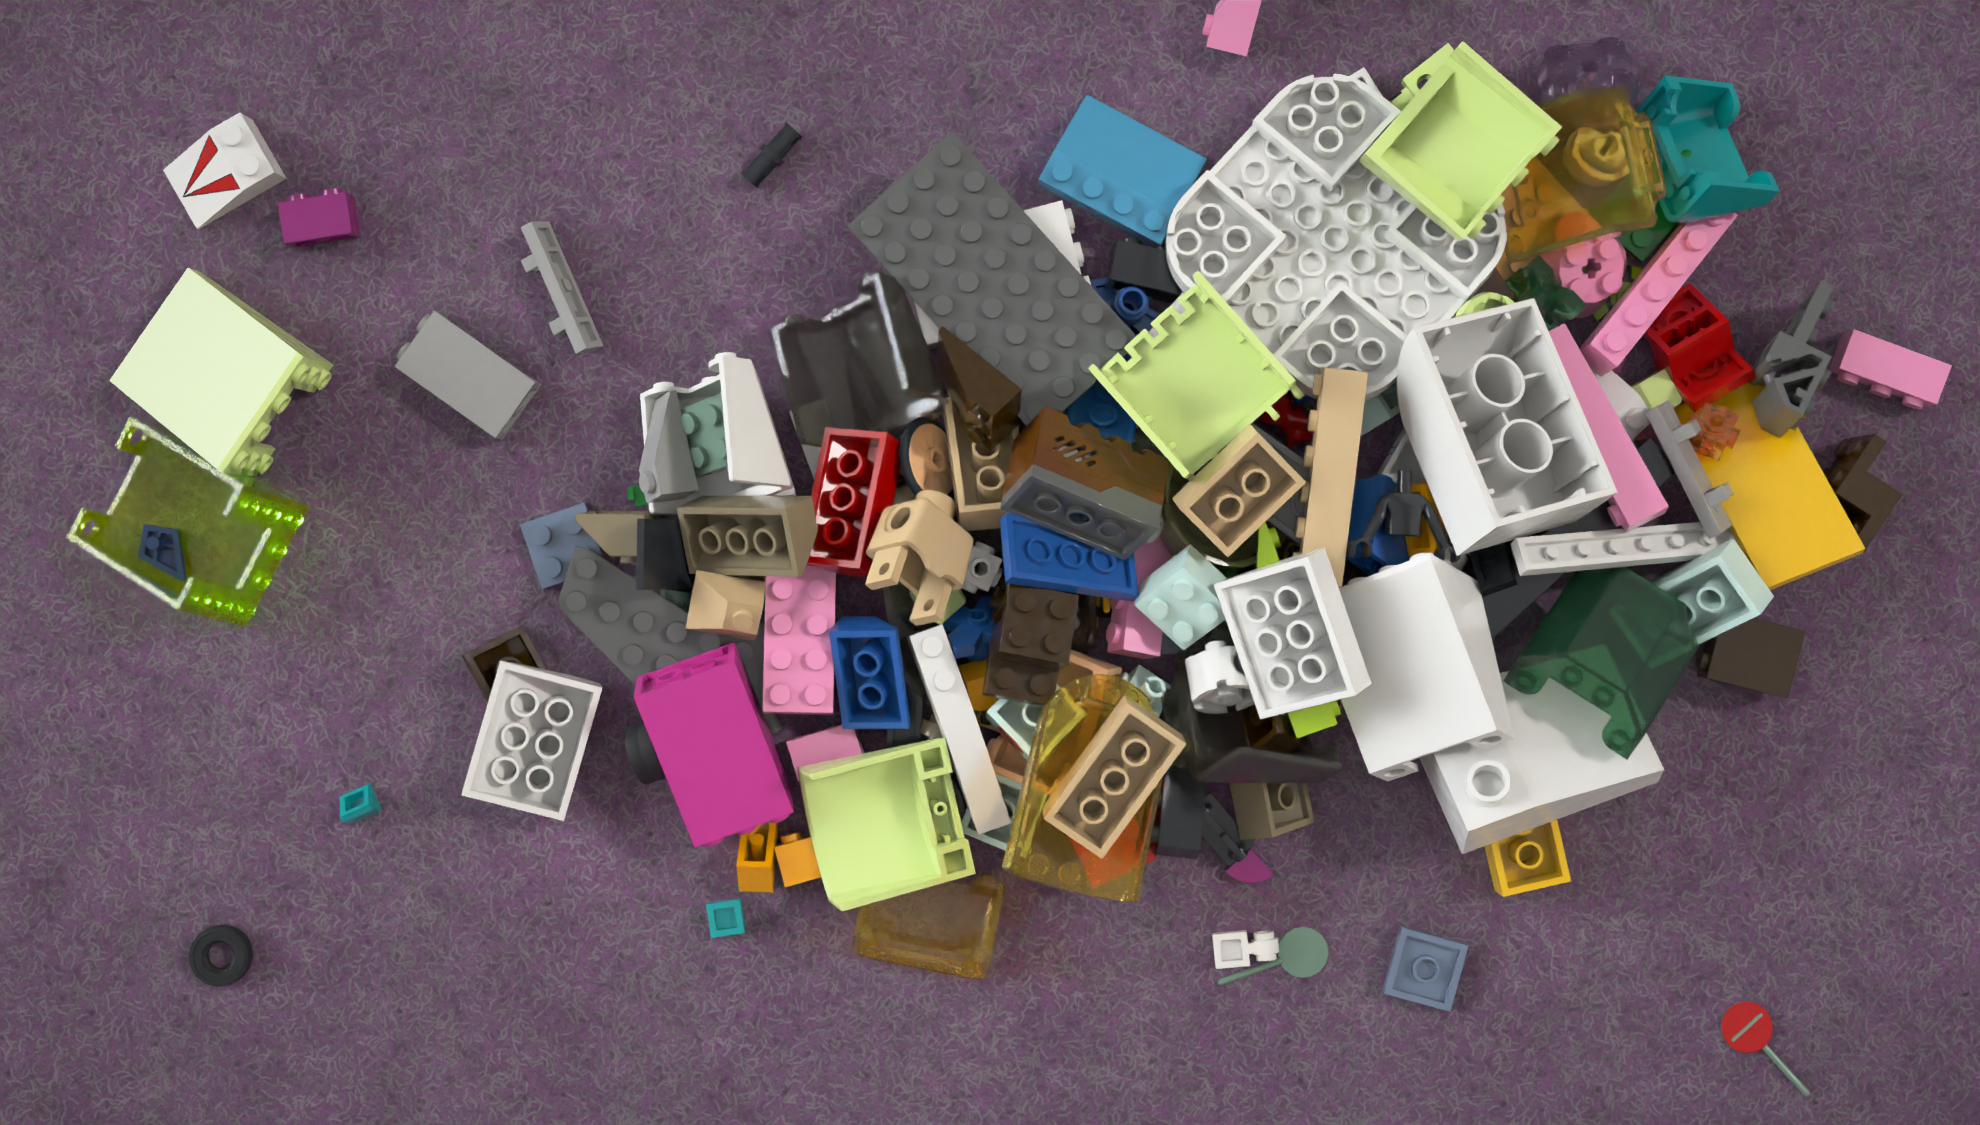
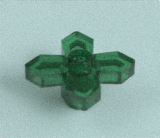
(1553, 300)

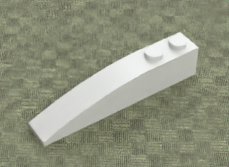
(959, 728)

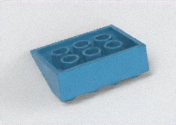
(1120, 171)

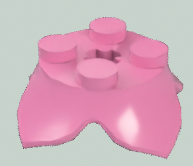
(1605, 273)

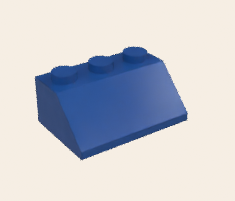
(869, 674)

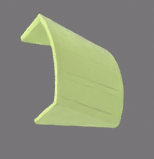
(885, 823)

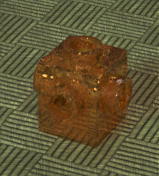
(1717, 430)

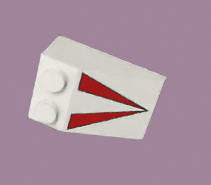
(223, 170)

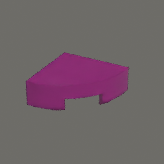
(1250, 869)

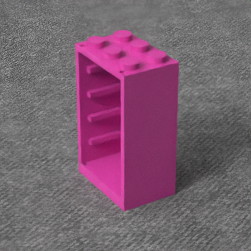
(714, 745)

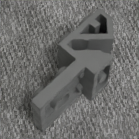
(1793, 367)

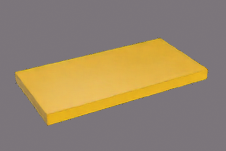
(1781, 499)

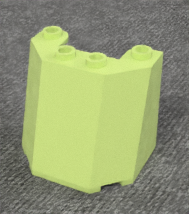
(1461, 143)

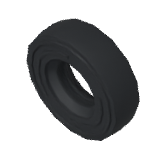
(202, 965)

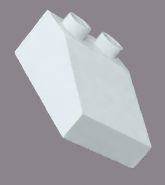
(1540, 775)

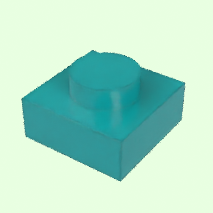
(726, 917)

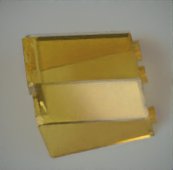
(1593, 182)

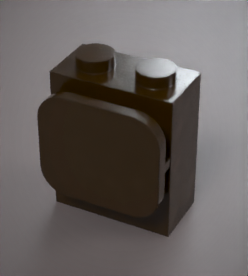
(1753, 657)

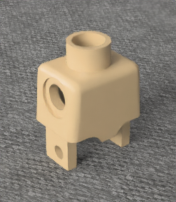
(923, 551)

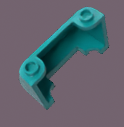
(1713, 179)

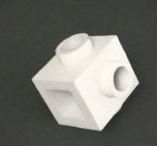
(988, 569)

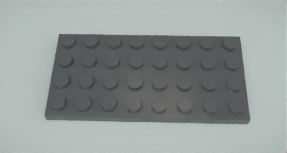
(992, 277)

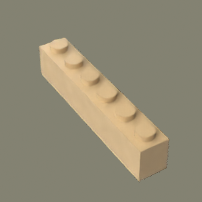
(1332, 464)

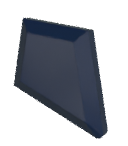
(163, 549)

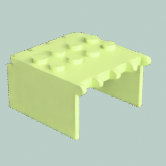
(1196, 379)

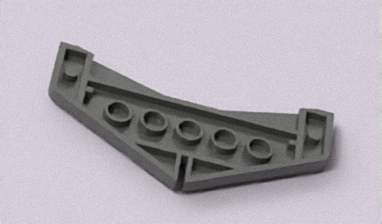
(641, 627)

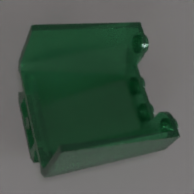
(1612, 645)

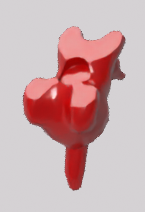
(1292, 421)

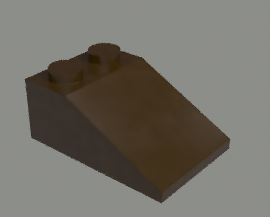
(979, 391)

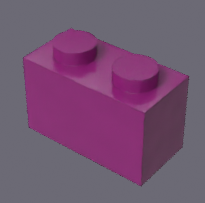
(319, 218)

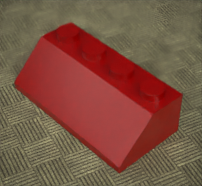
(849, 492)

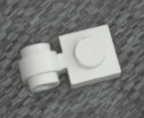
(1233, 948)

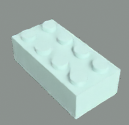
(1717, 589)

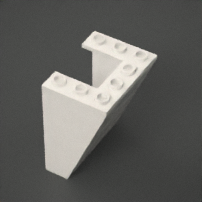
(1427, 665)

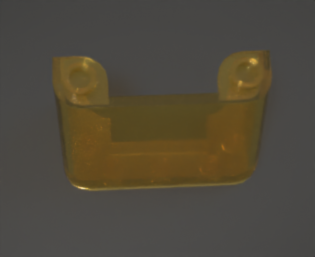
(934, 928)

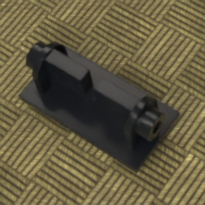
(1223, 832)

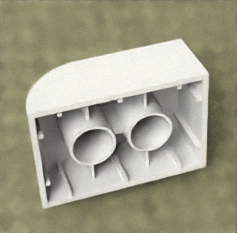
(1498, 427)

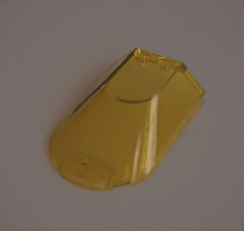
(1042, 851)

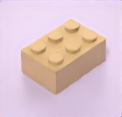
(1238, 490)

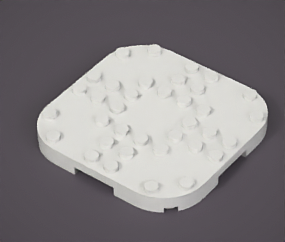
(1320, 246)

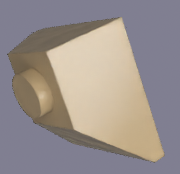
(726, 605)

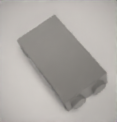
(466, 375)

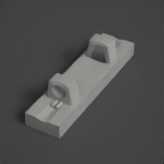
(551, 263)
(1689, 469)

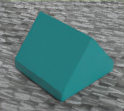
(358, 804)

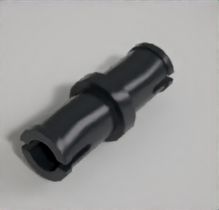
(771, 155)

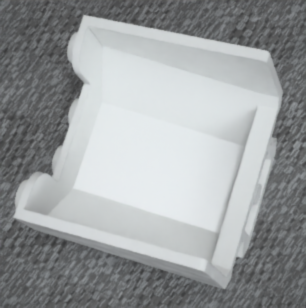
(752, 443)

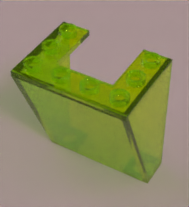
(228, 526)

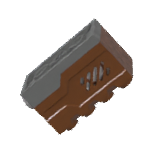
(1086, 484)

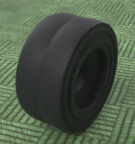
(642, 754)

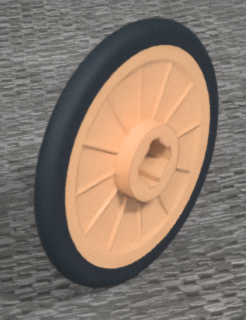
(926, 457)

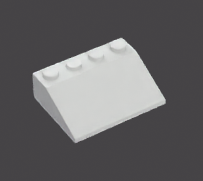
(1293, 634)
(532, 739)

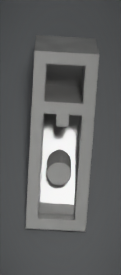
(666, 458)

